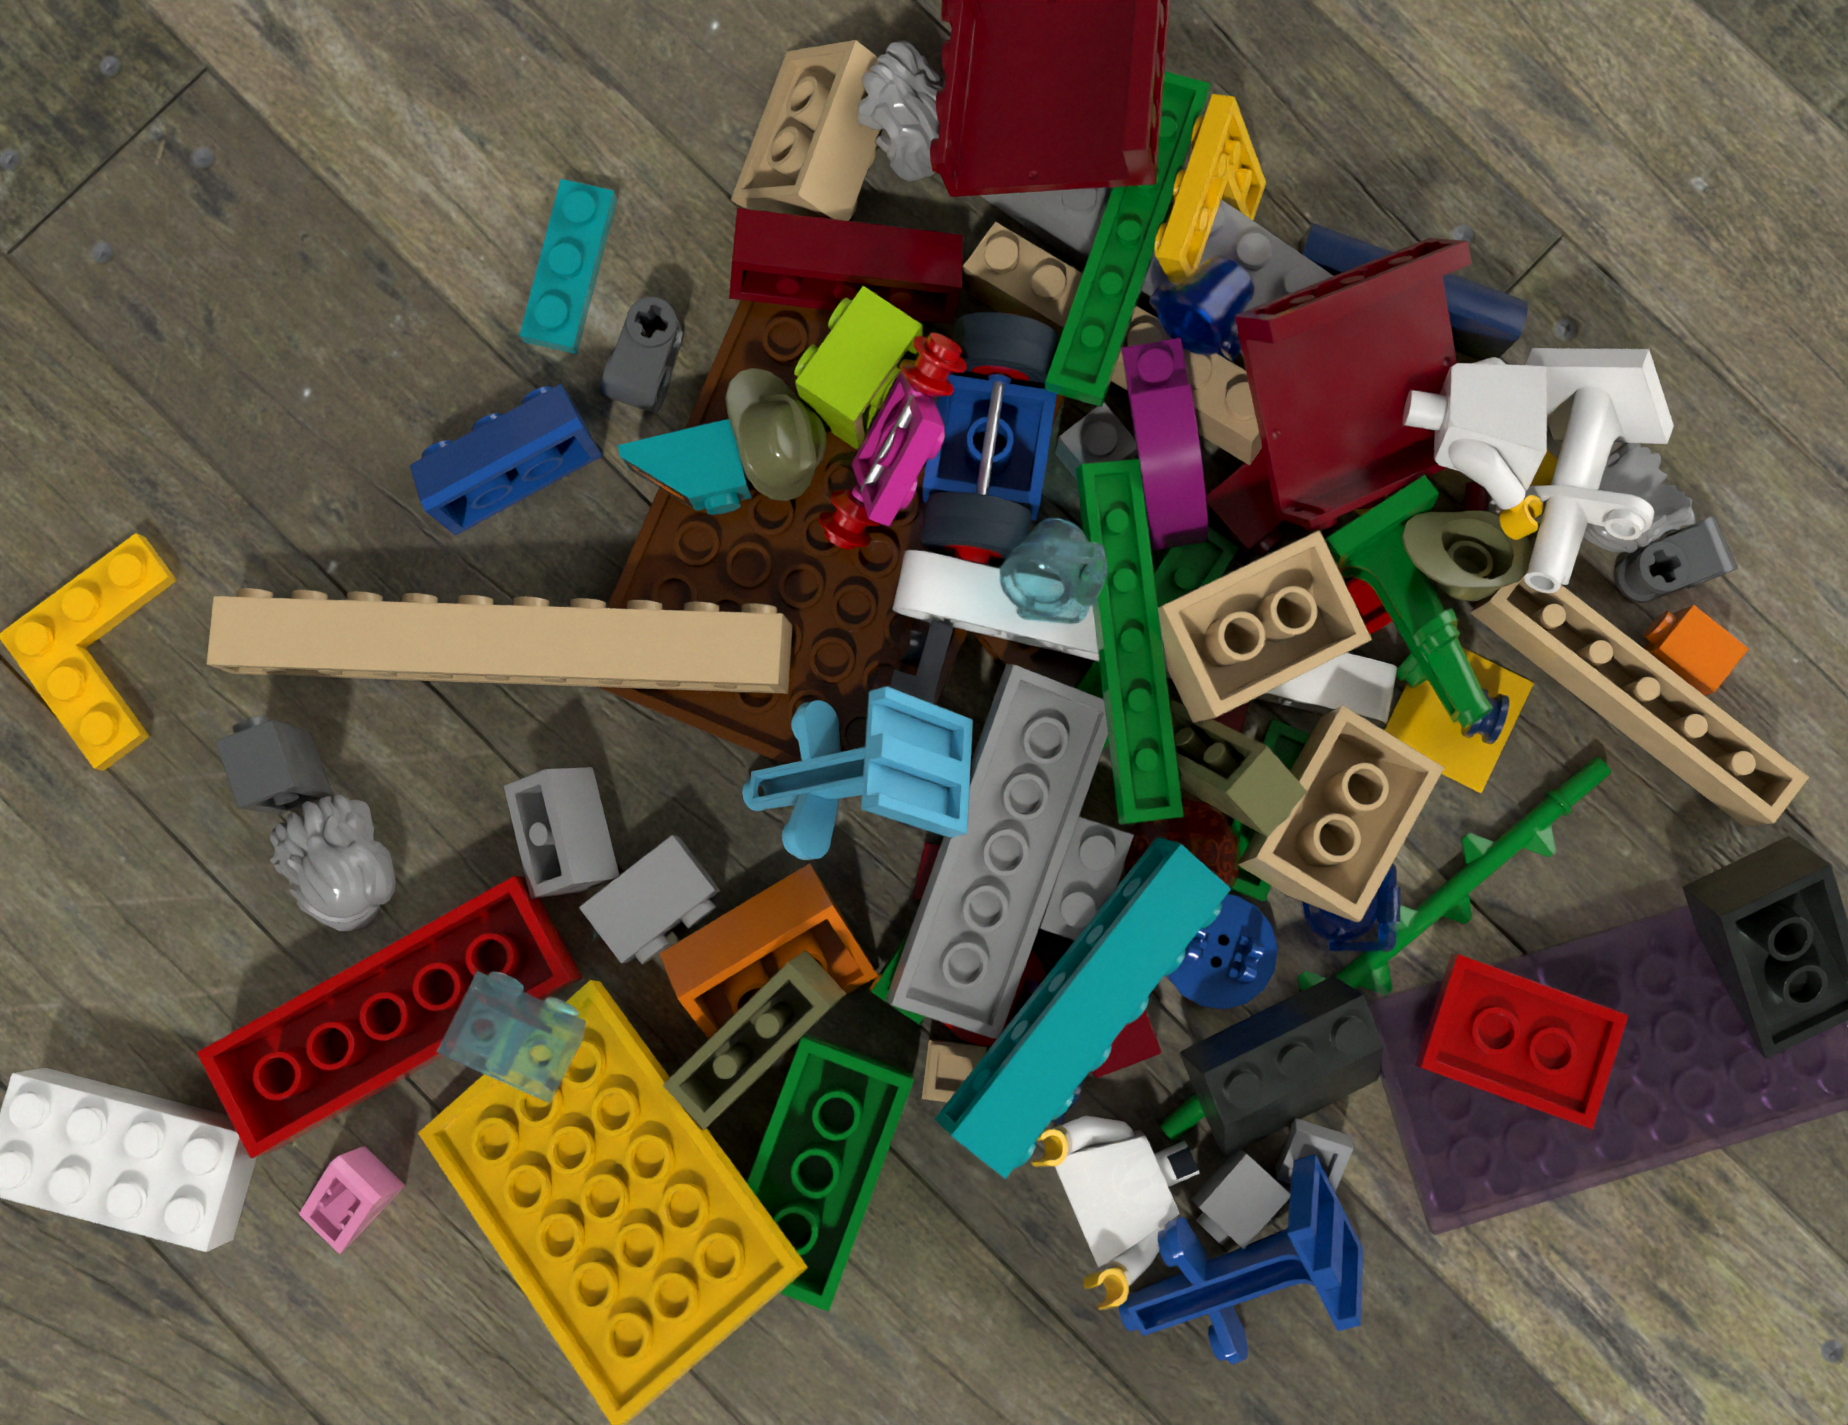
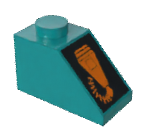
(693, 466)

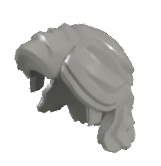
(904, 104)
(1637, 473)
(334, 862)

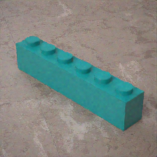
(1083, 1006)

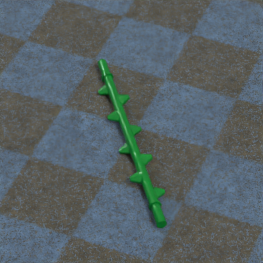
(1450, 900)

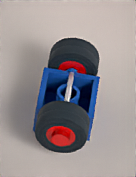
(995, 440)

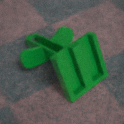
(1375, 553)

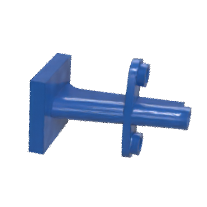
(1313, 1250)

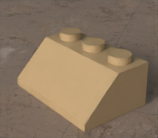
(809, 144)
(1259, 628)
(1351, 820)

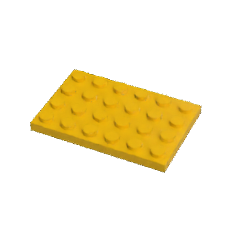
(614, 1212)

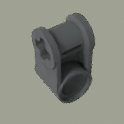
(641, 365)
(1677, 561)

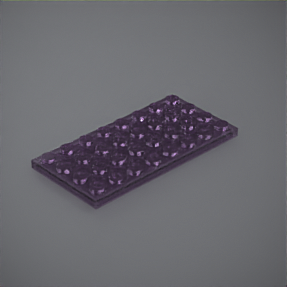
(1676, 1089)

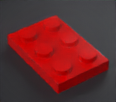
(1522, 1040)

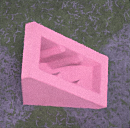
(350, 1197)

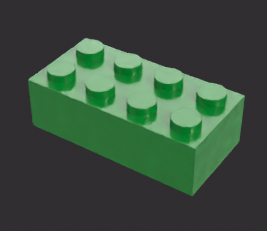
(827, 1156)

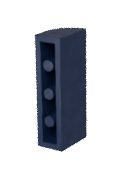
(1480, 317)

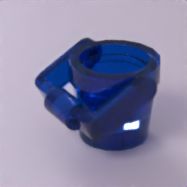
(1205, 307)
(1341, 931)

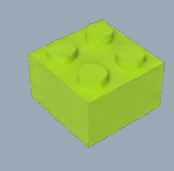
(856, 364)

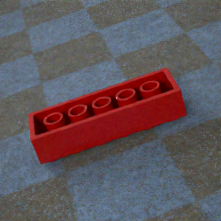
(379, 1017)

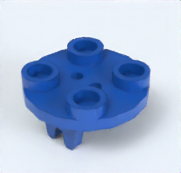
(1245, 959)

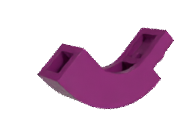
(1166, 443)

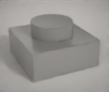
(1307, 1139)

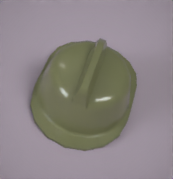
(775, 434)
(1465, 552)

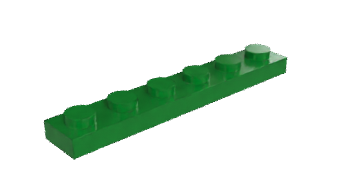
(1123, 256)
(1130, 644)

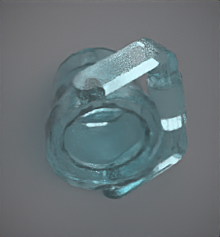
(1046, 573)

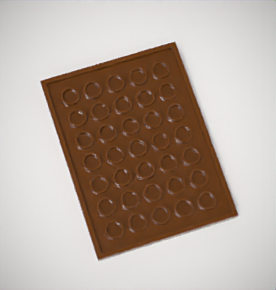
(780, 558)

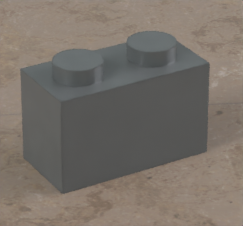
(272, 766)

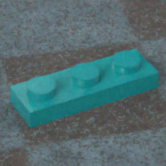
(568, 266)

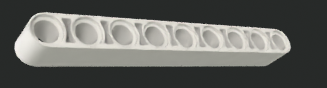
(973, 600)

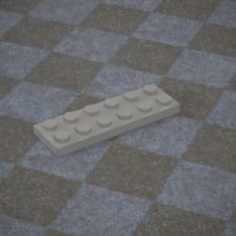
(999, 876)

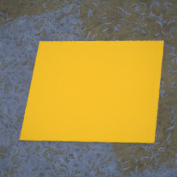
(1426, 726)

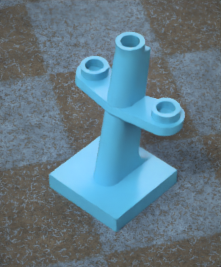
(907, 772)

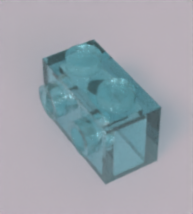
(513, 1035)

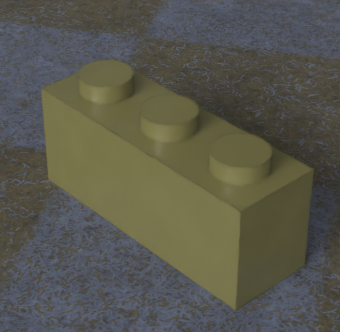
(1233, 772)
(754, 1039)

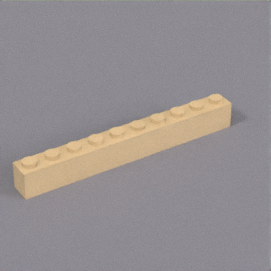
(502, 642)

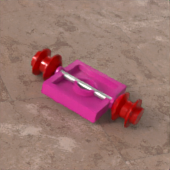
(896, 445)

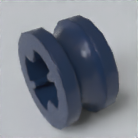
(1492, 724)

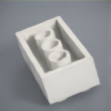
(122, 1159)

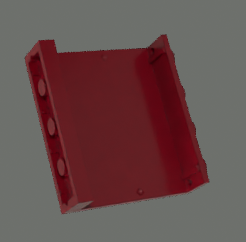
(1050, 95)
(1335, 379)

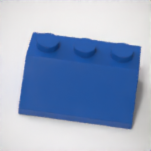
(503, 459)

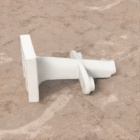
(1590, 405)

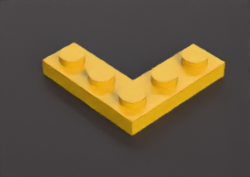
(1218, 169)
(54, 638)

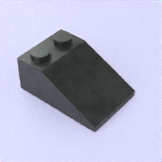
(1777, 942)

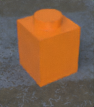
(1694, 647)

